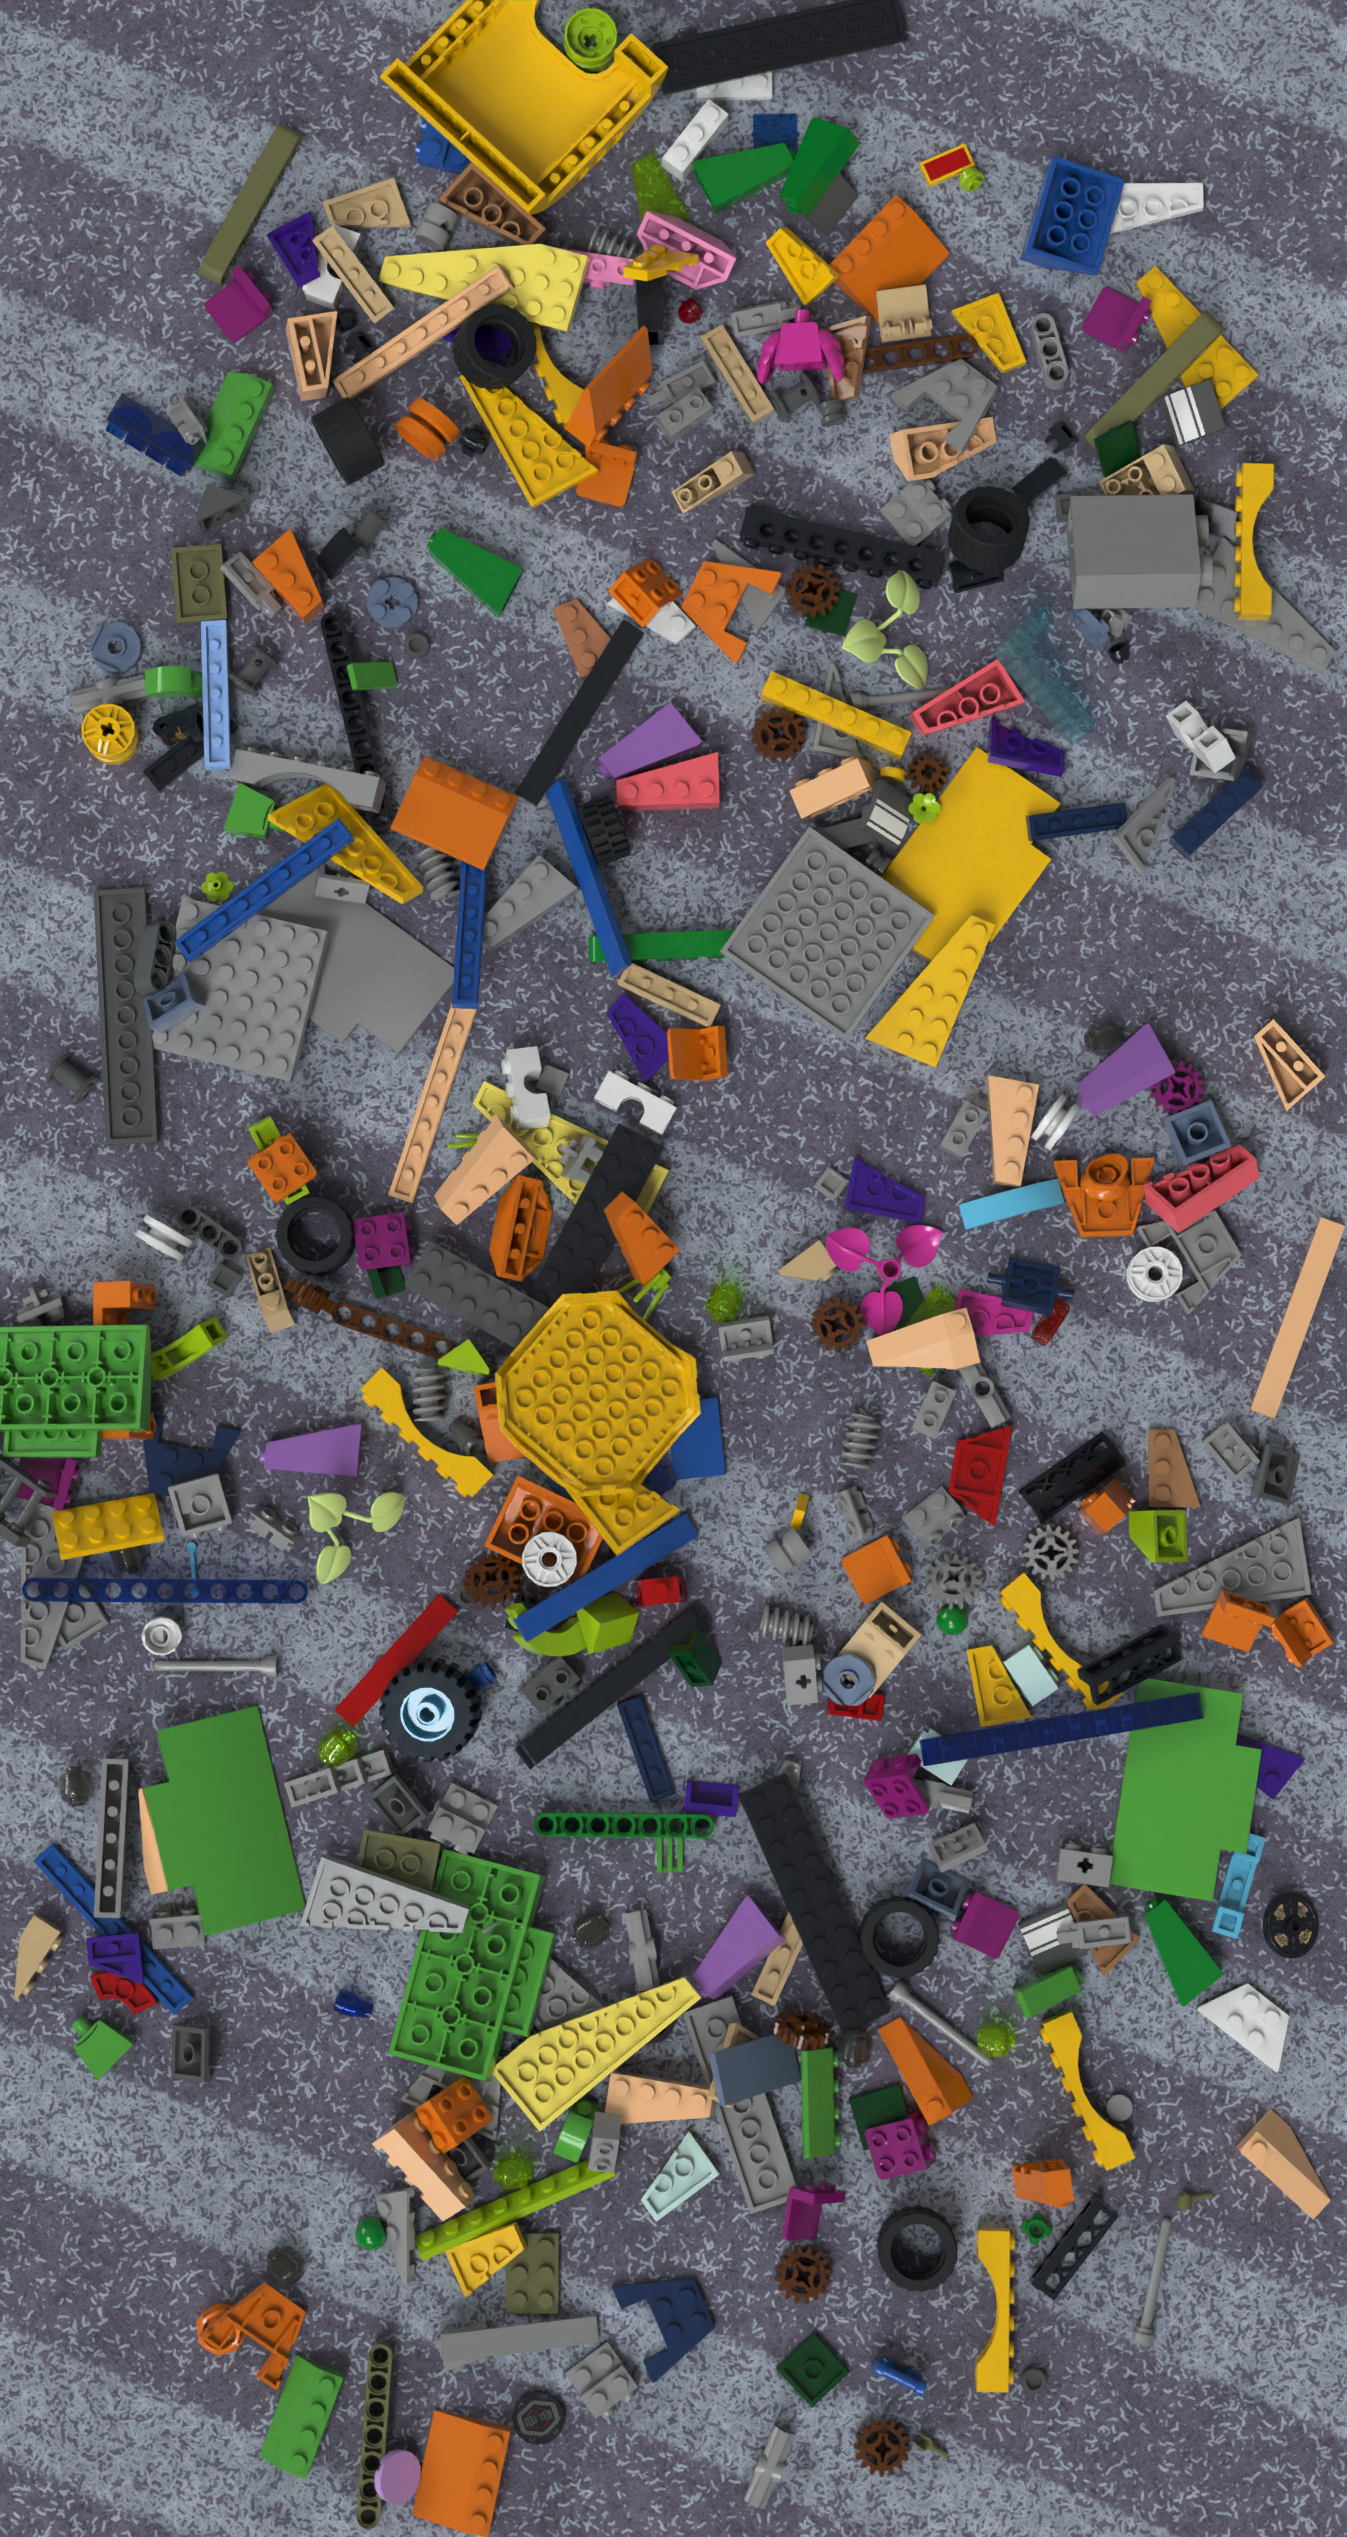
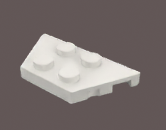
(1251, 2022)

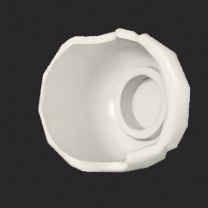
(153, 1635)

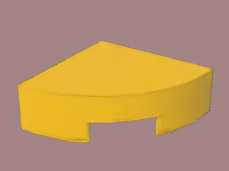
(799, 1511)

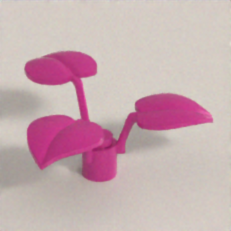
(848, 1249)

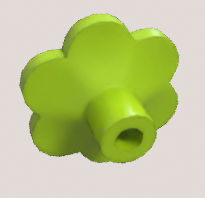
(927, 801)
(217, 893)

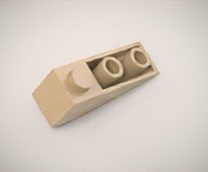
(713, 481)
(270, 1290)
(34, 1947)

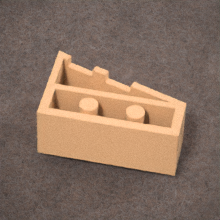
(311, 352)
(833, 787)
(1287, 1064)

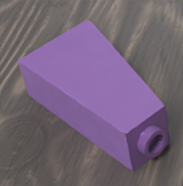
(651, 744)
(1125, 1072)
(321, 1452)
(738, 1949)

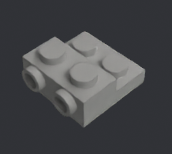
(917, 512)
(200, 1505)
(462, 1819)
(602, 2380)

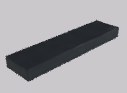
(177, 761)

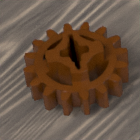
(802, 596)
(768, 729)
(310, 1296)
(833, 1335)
(491, 1571)
(801, 2029)
(813, 2268)
(893, 2446)

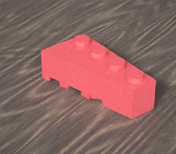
(978, 695)
(677, 786)
(1201, 1188)

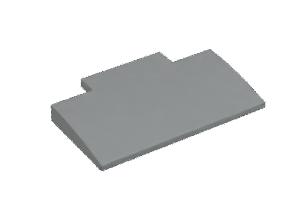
(369, 968)

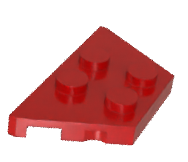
(979, 1472)

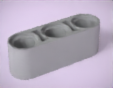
(1044, 340)

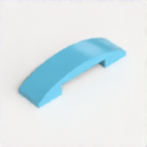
(1011, 1203)
(1236, 1888)

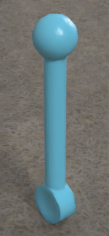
(192, 1547)

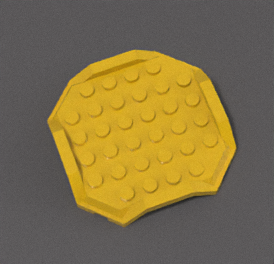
(595, 1394)

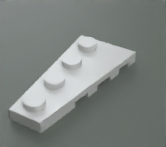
(1155, 202)

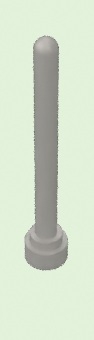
(862, 702)
(266, 1666)
(901, 1994)
(1143, 2334)

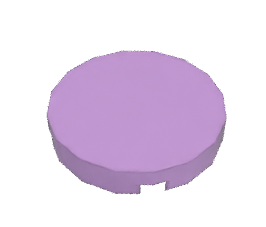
(397, 2476)

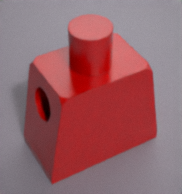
(660, 1591)

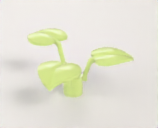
(868, 642)
(327, 1512)

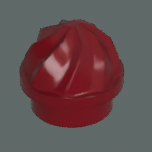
(690, 311)

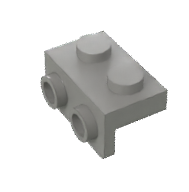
(746, 1339)
(1231, 1451)
(934, 1517)

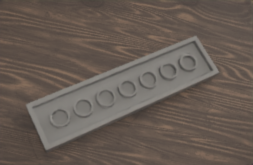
(749, 2123)

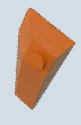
(930, 2077)

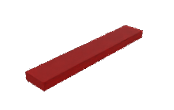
(402, 1653)

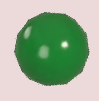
(952, 1621)
(370, 2233)

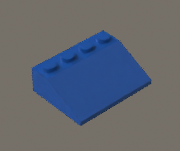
(1072, 218)

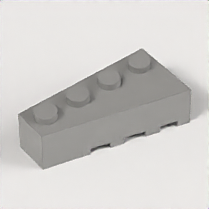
(525, 902)

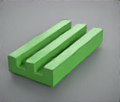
(670, 1868)

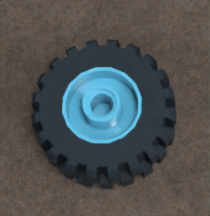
(431, 1709)

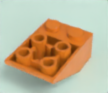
(496, 1443)

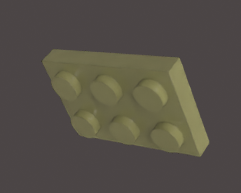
(199, 584)
(400, 1857)
(534, 2276)

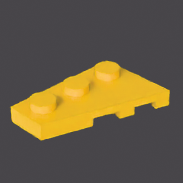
(656, 263)
(801, 265)
(991, 328)
(993, 1690)
(483, 2256)

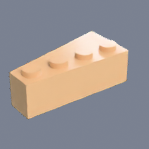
(1010, 1118)
(484, 1170)
(656, 2099)
(425, 2166)

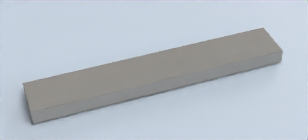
(519, 2338)

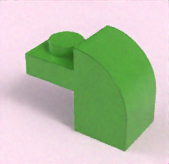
(173, 681)
(576, 2130)

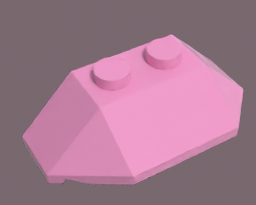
(714, 257)

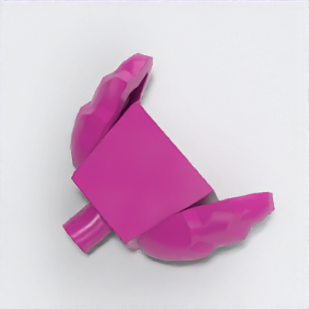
(800, 347)

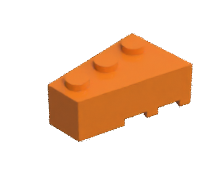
(289, 576)
(641, 1240)
(1106, 1507)
(1044, 2182)

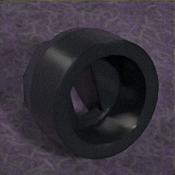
(345, 318)
(1119, 652)

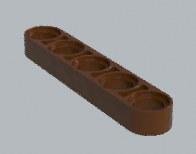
(925, 347)
(382, 1322)

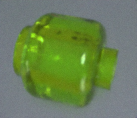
(723, 1302)
(336, 1747)
(995, 2040)
(512, 2172)

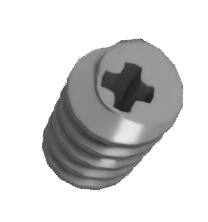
(602, 245)
(437, 874)
(428, 1395)
(860, 1442)
(786, 1627)

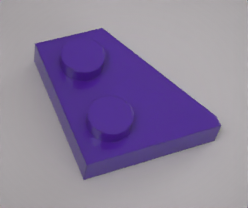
(117, 1954)

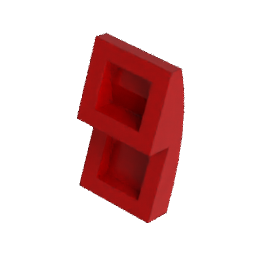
(870, 1709)

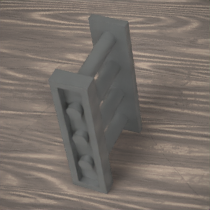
(15, 1531)

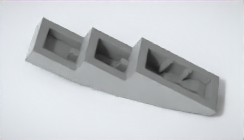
(339, 1778)

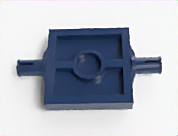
(1030, 1286)

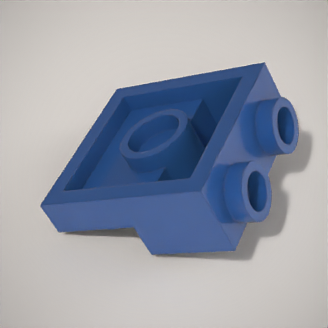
(438, 152)

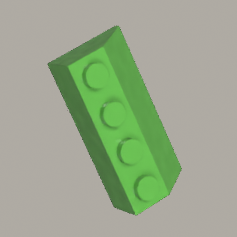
(234, 424)
(818, 2101)
(301, 2416)

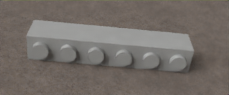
(112, 1838)

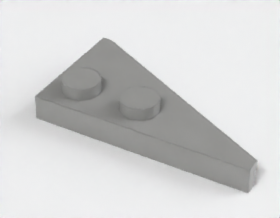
(755, 600)
(830, 740)
(1142, 827)
(399, 2228)

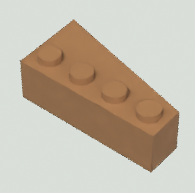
(491, 208)

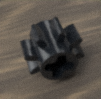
(474, 440)

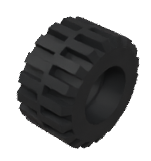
(604, 830)

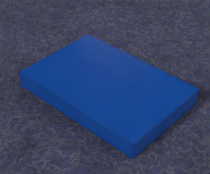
(700, 1448)

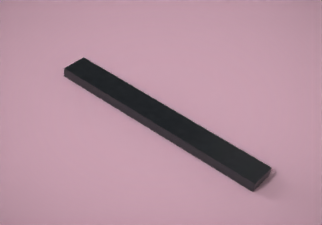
(579, 713)

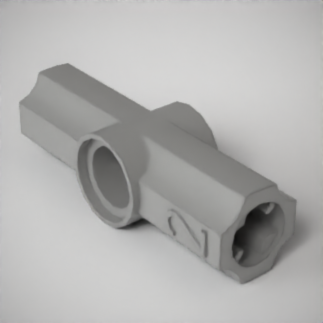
(108, 692)
(990, 1404)
(943, 1796)
(642, 1950)
(769, 2467)

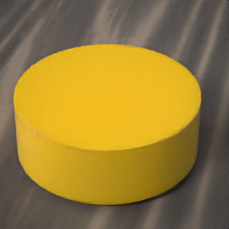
(892, 774)

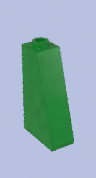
(817, 164)
(741, 174)
(476, 569)
(1182, 1956)

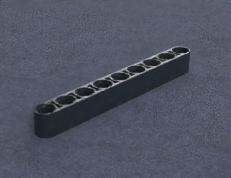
(352, 711)
(609, 1689)

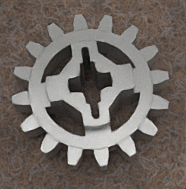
(1049, 1540)
(953, 1582)

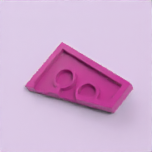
(989, 1316)

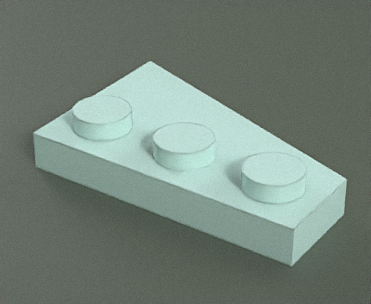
(680, 2178)

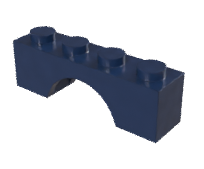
(1215, 814)

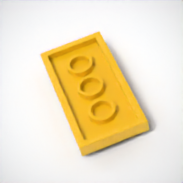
(107, 1526)

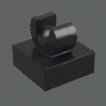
(360, 344)
(1062, 435)

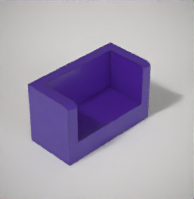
(711, 1798)

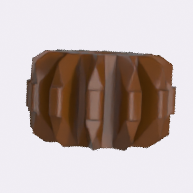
(936, 778)

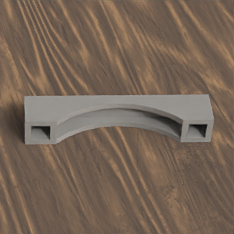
(260, 770)

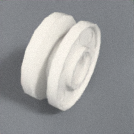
(1055, 1122)
(163, 1238)
(1169, 1269)
(537, 1548)

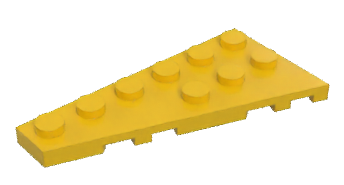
(1172, 317)
(532, 449)
(365, 857)
(928, 1009)
(626, 1517)

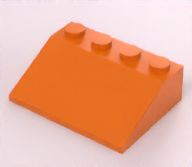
(888, 254)
(613, 390)
(454, 813)
(534, 1511)
(461, 2472)

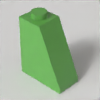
(1048, 1990)

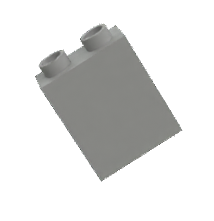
(1136, 551)

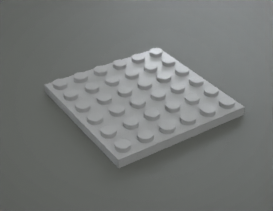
(827, 934)
(253, 991)

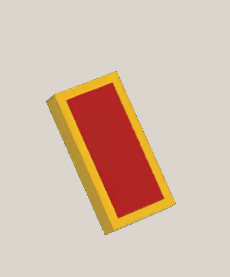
(946, 165)

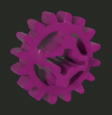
(1185, 1099)

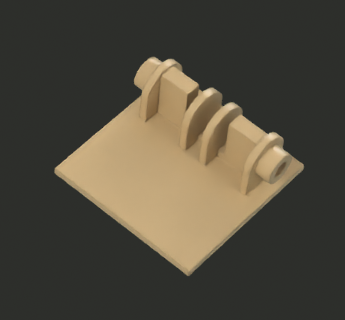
(903, 313)

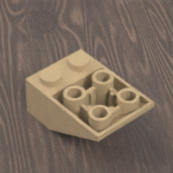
(1152, 474)
(882, 1642)

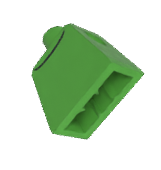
(250, 814)
(100, 2044)

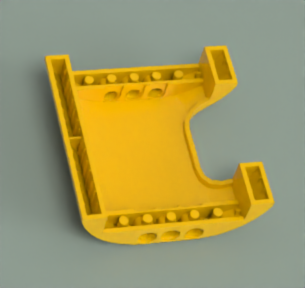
(521, 102)

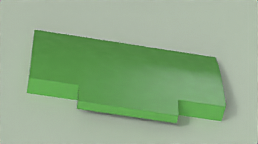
(71, 1386)
(1184, 1796)
(223, 1822)
(475, 1983)

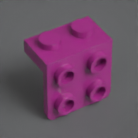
(239, 306)
(1117, 319)
(383, 1241)
(55, 1471)
(893, 1786)
(984, 1924)
(901, 2146)
(805, 2208)

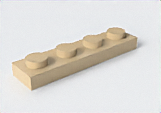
(353, 273)
(737, 374)
(669, 995)
(778, 1965)

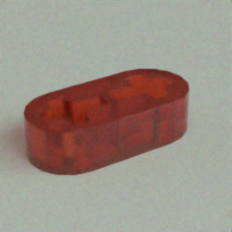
(1048, 1324)

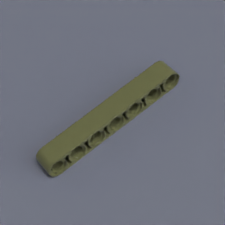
(249, 203)
(1159, 376)
(378, 2421)

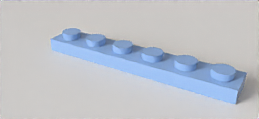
(216, 695)

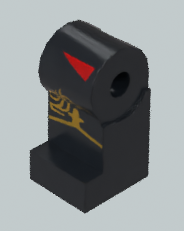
(179, 726)

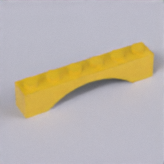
(558, 388)
(1254, 594)
(822, 708)
(388, 1396)
(1025, 1601)
(1065, 2039)
(992, 2365)

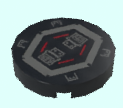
(538, 2417)

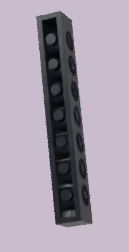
(831, 537)

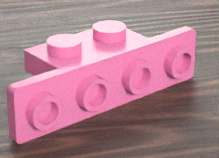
(605, 270)

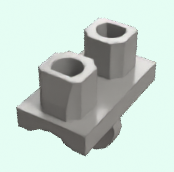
(1115, 618)
(585, 1149)
(50, 1304)

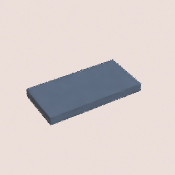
(753, 2068)

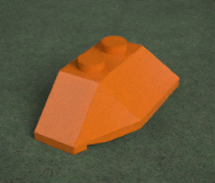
(520, 1229)

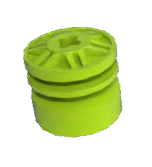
(590, 26)

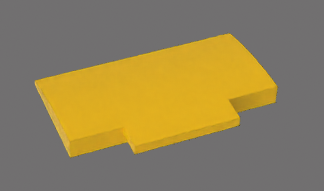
(973, 853)

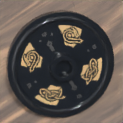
(1290, 1925)

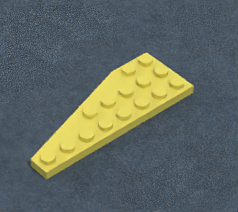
(543, 278)
(545, 1142)
(571, 2058)

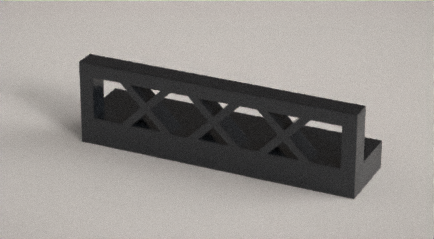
(1075, 1480)
(1130, 1657)
(1065, 2244)

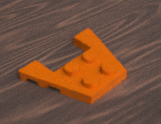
(716, 597)
(1102, 1217)
(269, 2321)

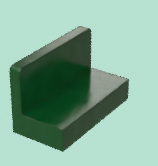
(386, 1281)
(696, 1660)

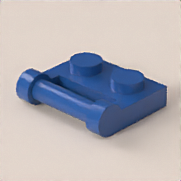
(909, 2378)

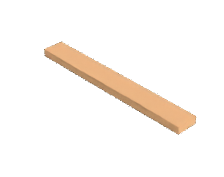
(422, 334)
(432, 1104)
(1297, 1318)

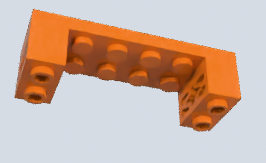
(110, 1307)

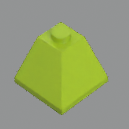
(1160, 1534)

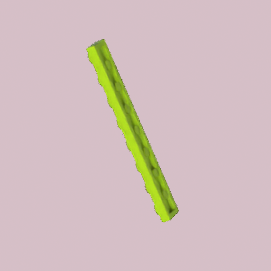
(508, 2209)

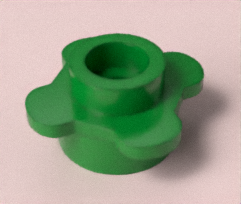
(1036, 2236)

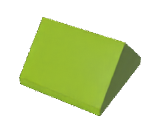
(465, 1359)
(607, 1622)

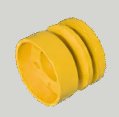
(110, 748)

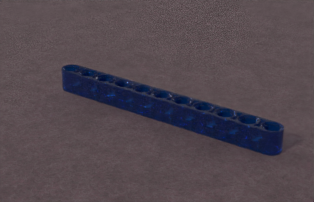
(153, 1585)
(1061, 1729)

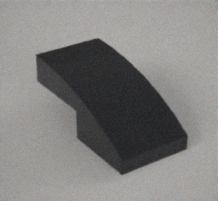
(337, 553)

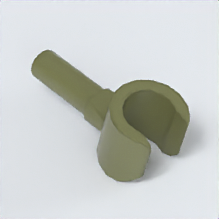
(1185, 2200)
(927, 2444)

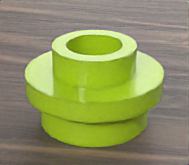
(971, 179)

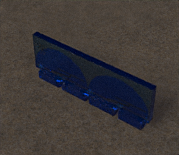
(150, 429)

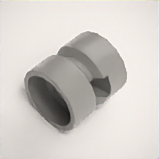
(437, 224)
(786, 1552)

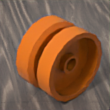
(427, 429)

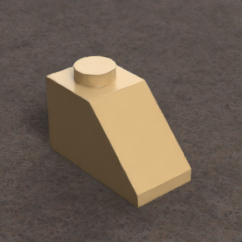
(810, 1265)

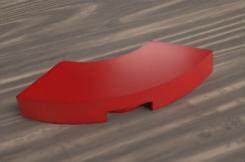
(134, 1995)

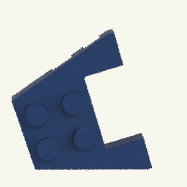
(175, 1464)
(679, 2315)

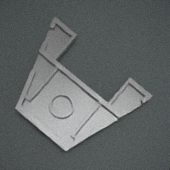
(957, 390)
(1206, 1250)
(488, 2091)

